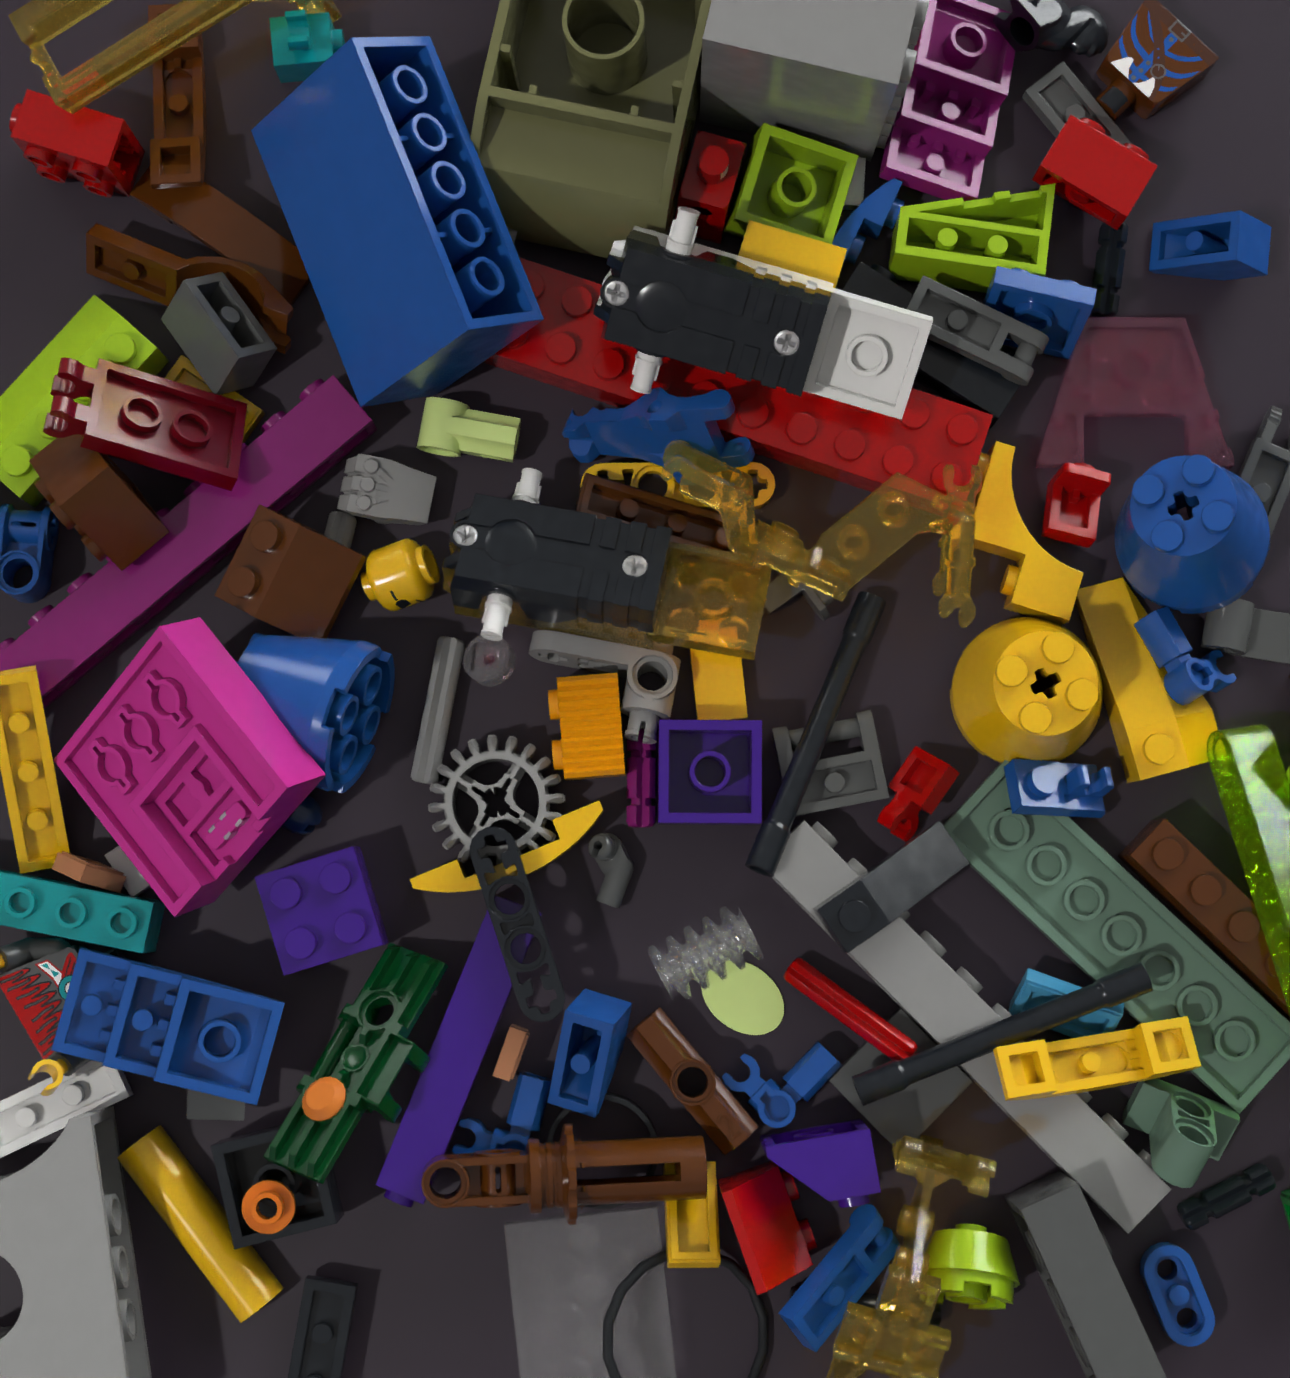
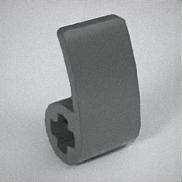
(1248, 632)

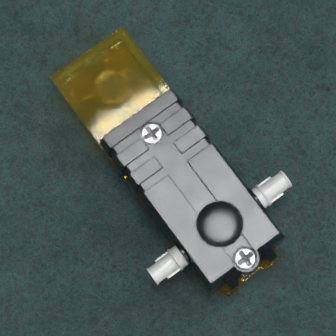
(598, 577)

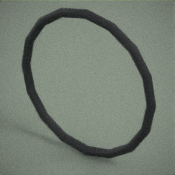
(657, 1259)

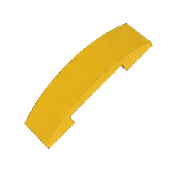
(570, 829)
(1097, 1060)

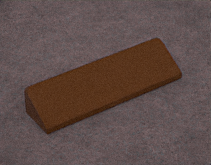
(689, 522)

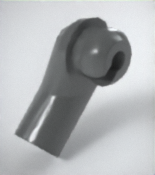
(615, 865)

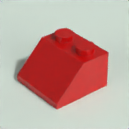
(766, 1224)

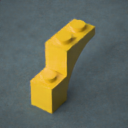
(1038, 582)

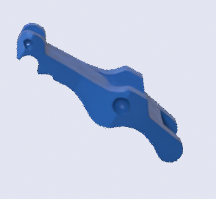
(652, 423)

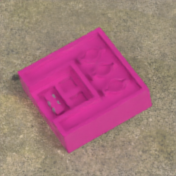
(187, 766)

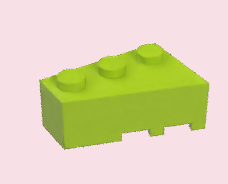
(967, 240)

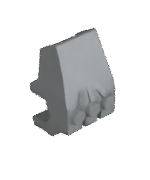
(386, 491)

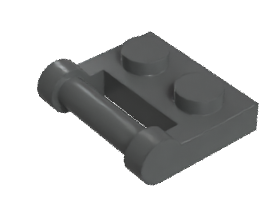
(842, 778)

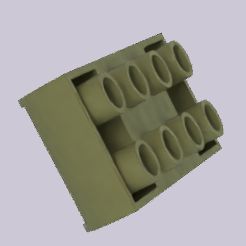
(589, 116)

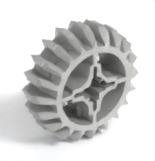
(459, 780)

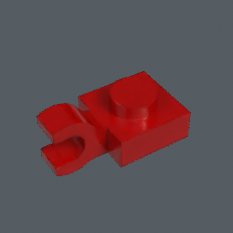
(917, 786)

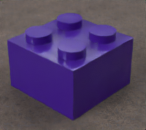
(710, 772)
(321, 910)

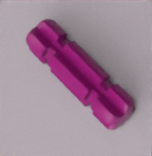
(640, 783)

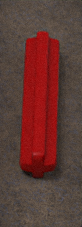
(849, 1010)

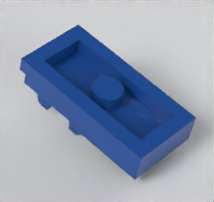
(1057, 788)

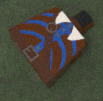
(1152, 63)

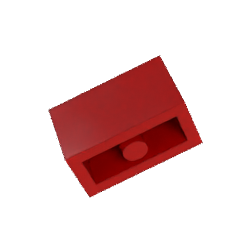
(1095, 171)

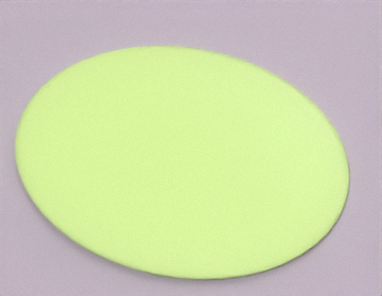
(745, 1000)

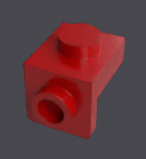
(1074, 504)

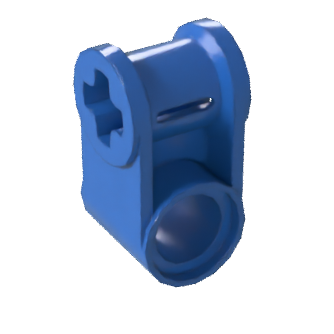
(27, 540)

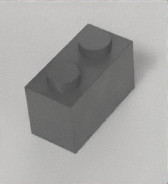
(218, 333)

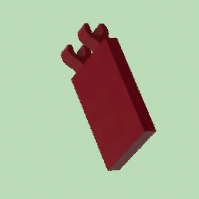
(149, 421)

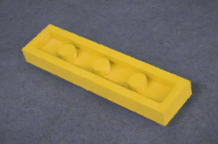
(29, 772)

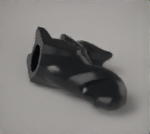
(1053, 27)

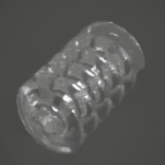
(705, 952)

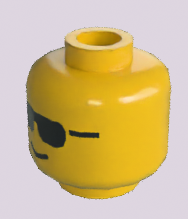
(400, 574)

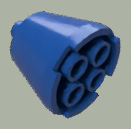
(1199, 560)
(325, 697)

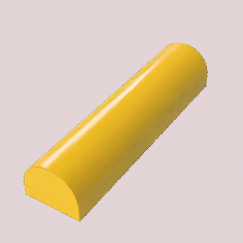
(199, 1223)

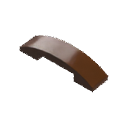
(178, 114)
(228, 231)

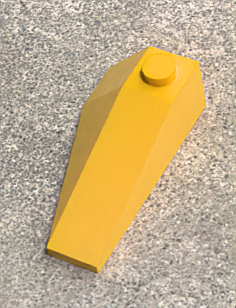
(1147, 724)

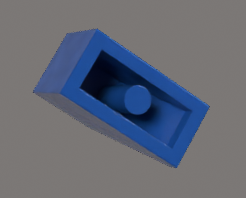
(1211, 247)
(588, 1051)

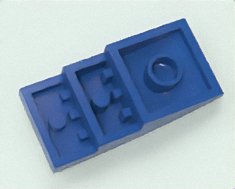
(168, 1026)

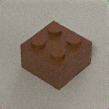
(97, 501)

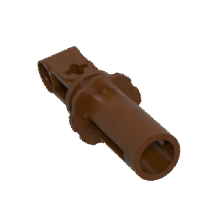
(548, 1177)

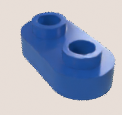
(1175, 1292)

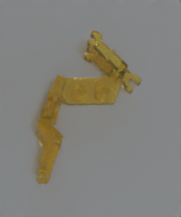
(854, 542)
(897, 1332)

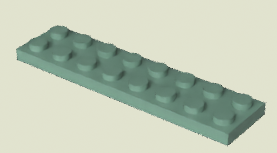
(1112, 922)

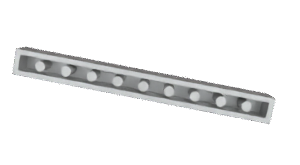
(949, 1006)

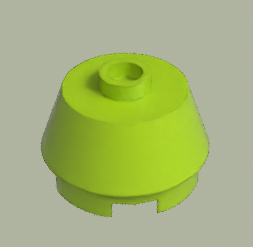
(973, 1267)

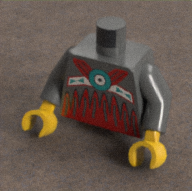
(36, 987)

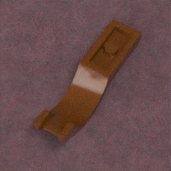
(160, 273)

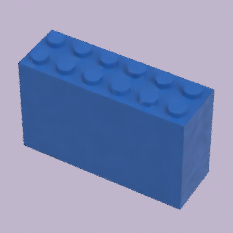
(395, 219)

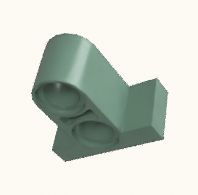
(1181, 1129)

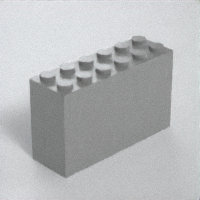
(810, 67)

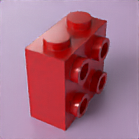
(77, 145)

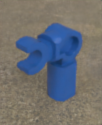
(1186, 675)
(777, 1104)
(524, 1117)

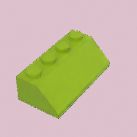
(89, 335)

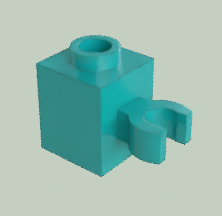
(302, 43)

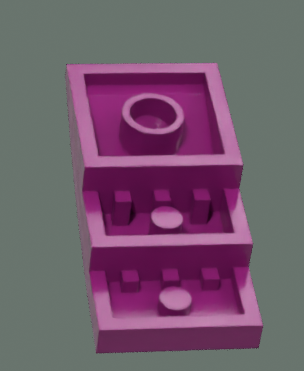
(951, 101)

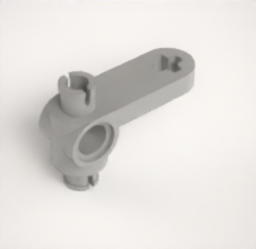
(630, 662)

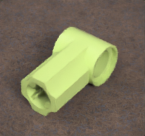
(454, 429)

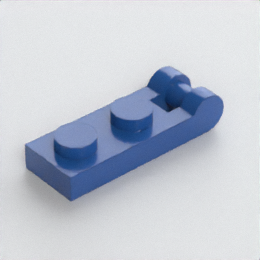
(840, 1278)

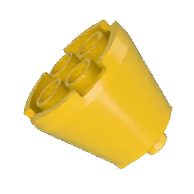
(995, 698)

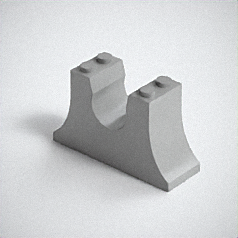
(75, 1259)

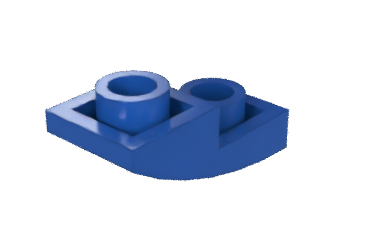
(876, 211)

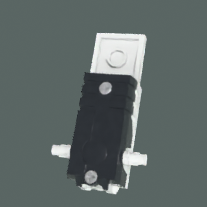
(755, 321)

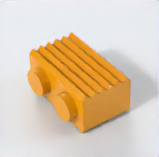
(588, 725)

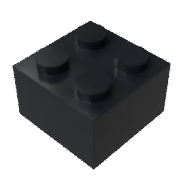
(242, 1164)

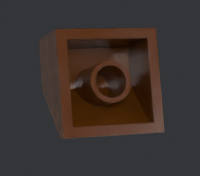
(290, 575)

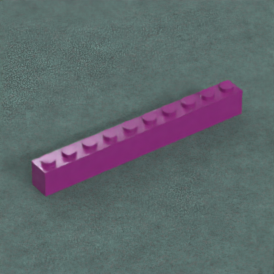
(202, 529)

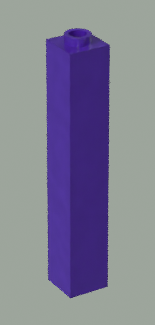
(453, 1063)

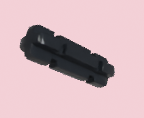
(1109, 270)
(1226, 1196)

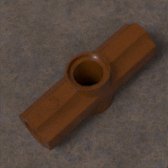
(714, 1105)

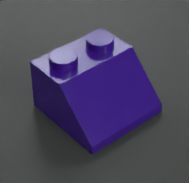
(829, 1159)

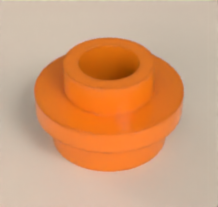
(280, 1195)

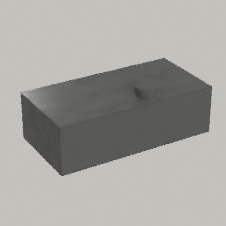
(1082, 1279)

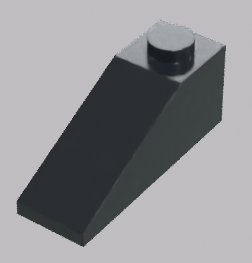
(890, 887)

